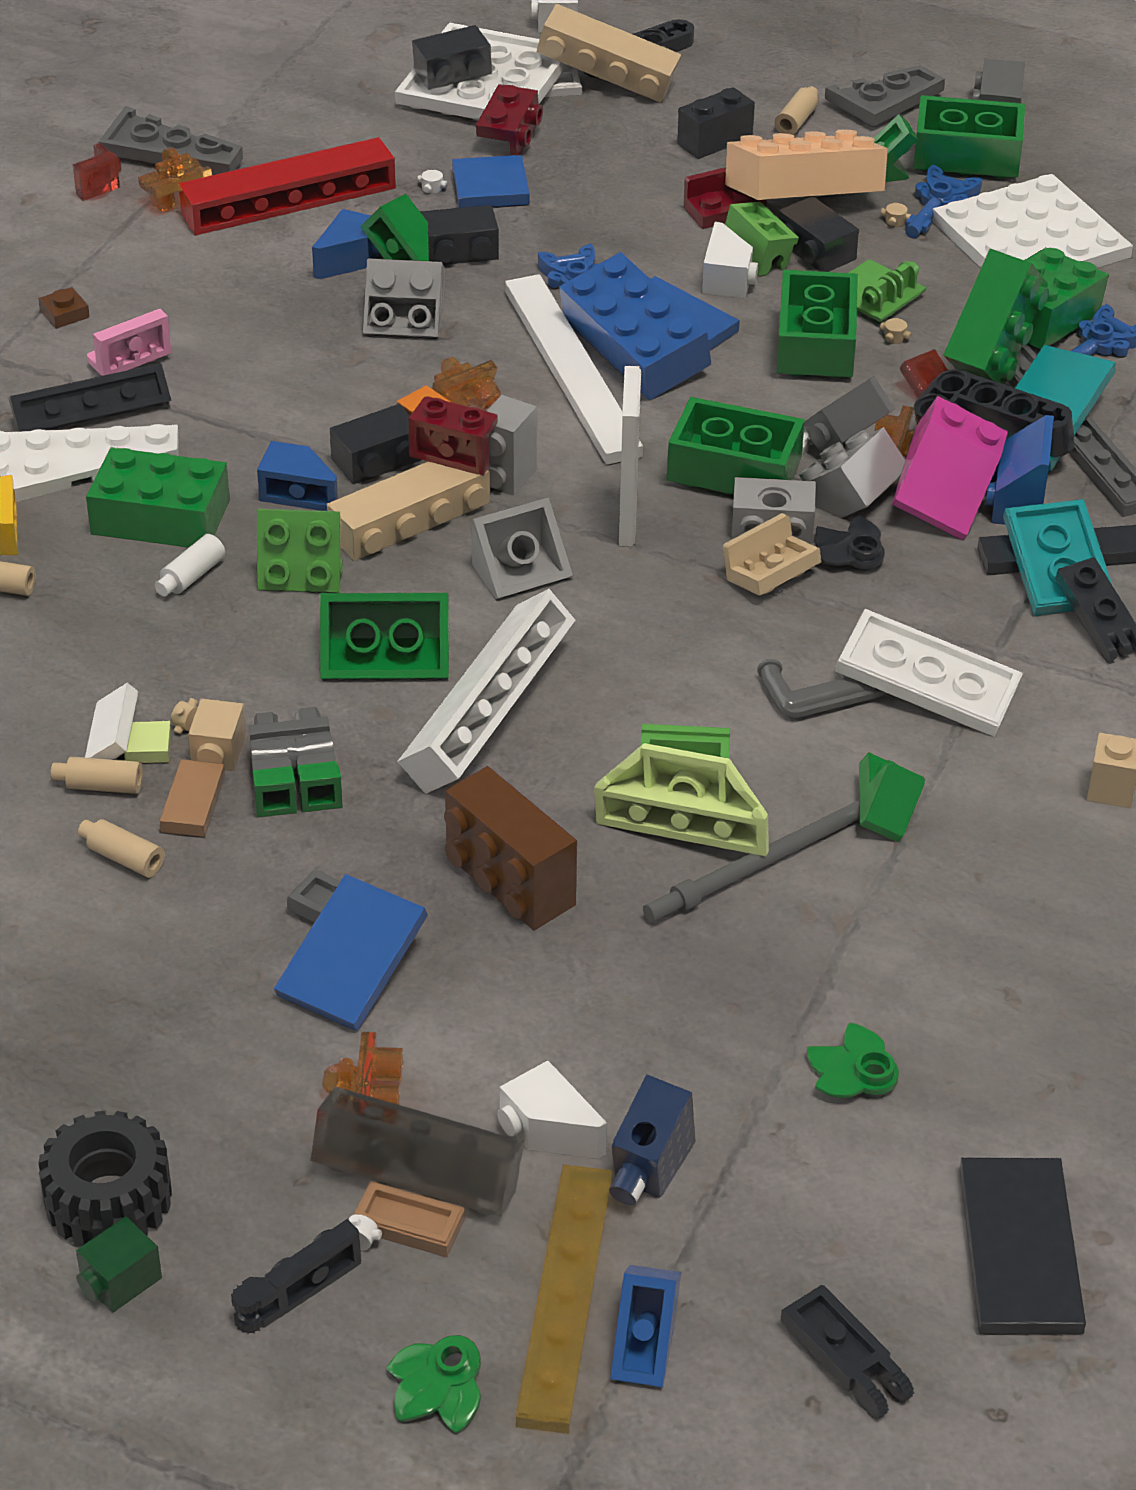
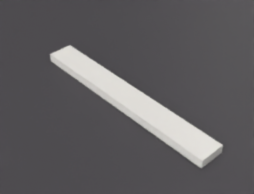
(569, 364)

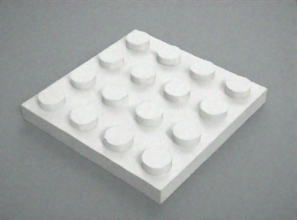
(513, 63)
(1029, 218)

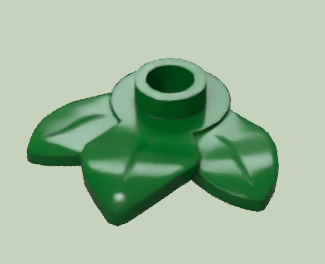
(855, 1066)
(434, 1386)

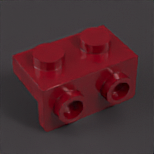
(511, 116)

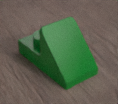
(898, 138)
(887, 796)

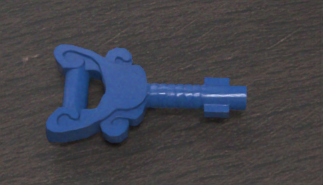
(936, 192)
(564, 268)
(1105, 334)

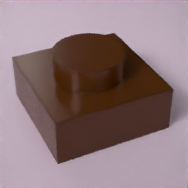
(64, 307)

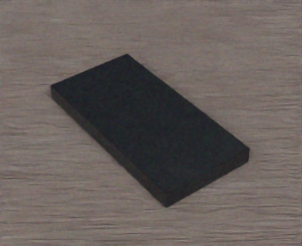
(1021, 1246)

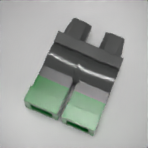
(293, 748)

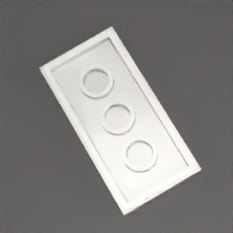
(629, 455)
(929, 672)

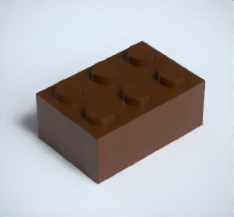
(510, 848)

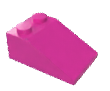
(949, 467)

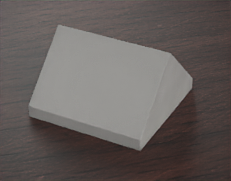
(518, 549)

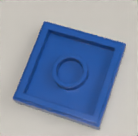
(491, 181)

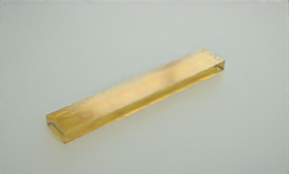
(564, 1300)

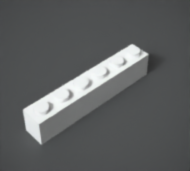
(486, 692)

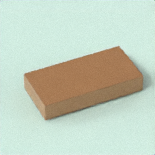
(192, 798)
(412, 1218)

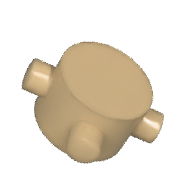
(895, 214)
(895, 330)
(183, 715)

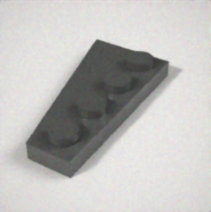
(147, 138)

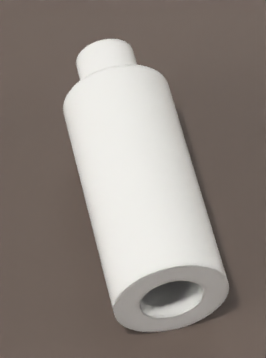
(190, 565)

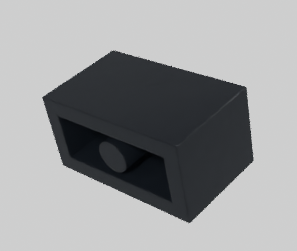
(452, 57)
(714, 121)
(462, 234)
(824, 236)
(372, 444)

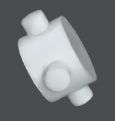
(432, 181)
(367, 1230)

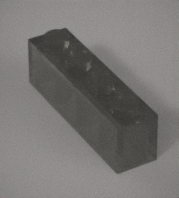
(417, 1151)

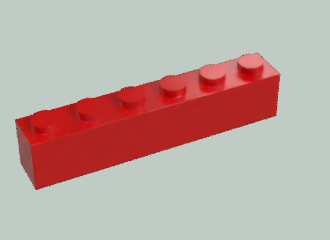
(287, 186)

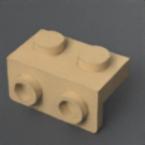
(768, 556)

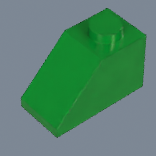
(399, 230)

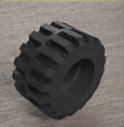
(99, 1149)

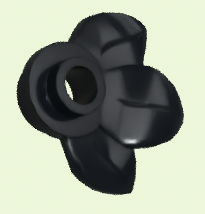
(857, 547)

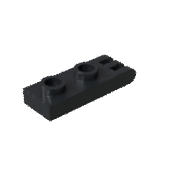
(1098, 608)

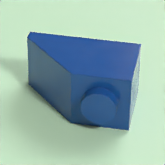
(343, 246)
(295, 477)
(645, 1325)

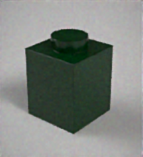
(118, 1265)

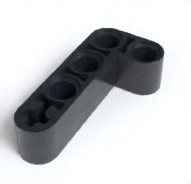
(999, 404)

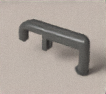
(816, 697)

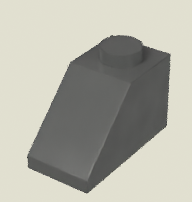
(849, 415)

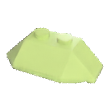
(683, 799)

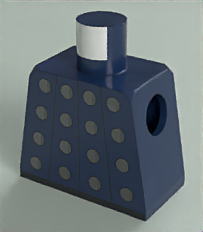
(652, 1140)

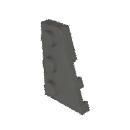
(887, 97)

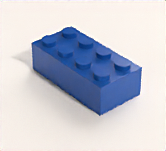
(635, 324)

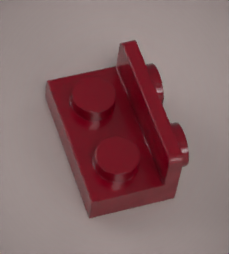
(709, 198)
(451, 435)

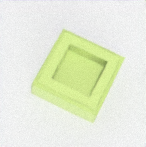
(149, 742)

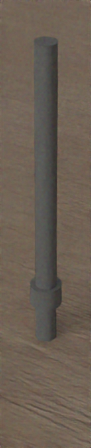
(689, 892)

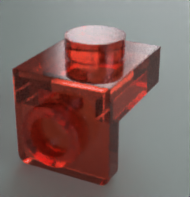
(97, 173)
(922, 370)

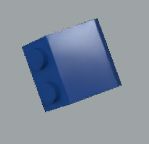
(1021, 469)

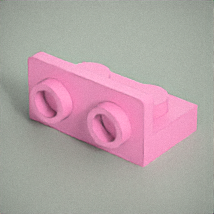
(131, 343)

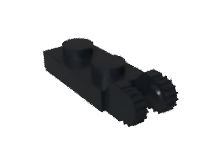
(296, 1278)
(846, 1349)

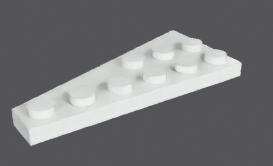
(54, 458)

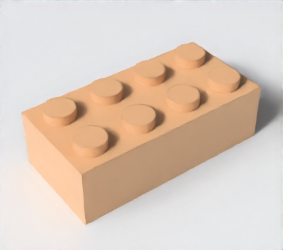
(805, 165)

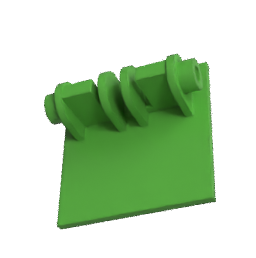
(885, 290)
(298, 550)

